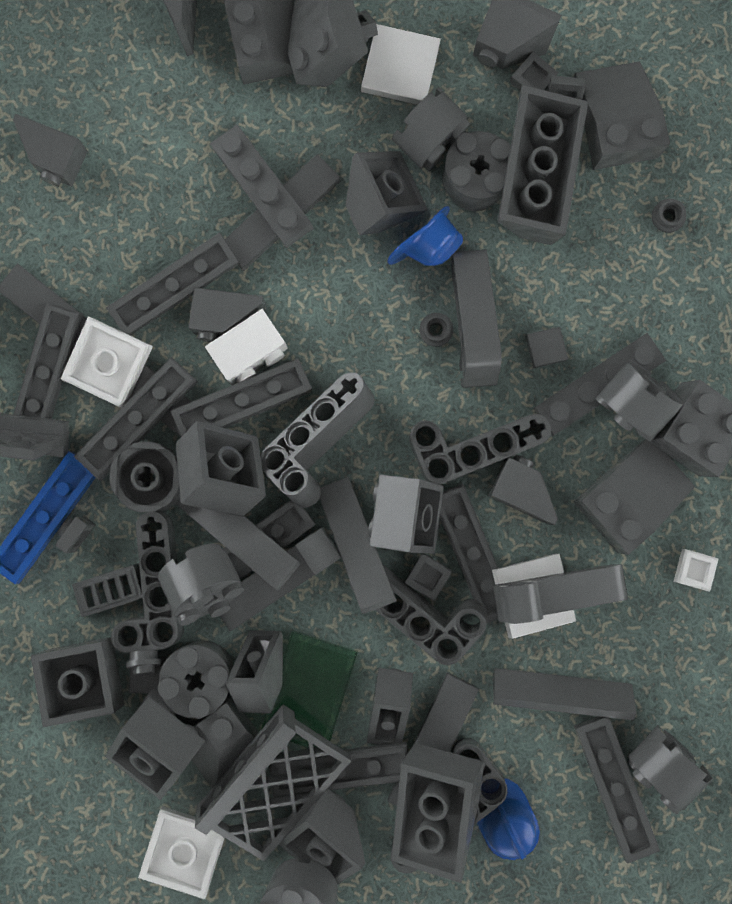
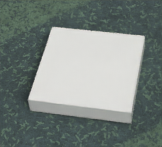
(400, 65)
(106, 362)
(531, 569)
(181, 854)

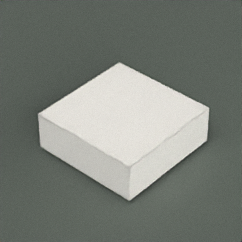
(696, 570)

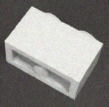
(247, 348)

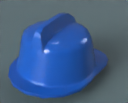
(431, 243)
(512, 826)

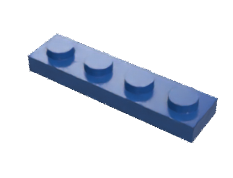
(43, 518)

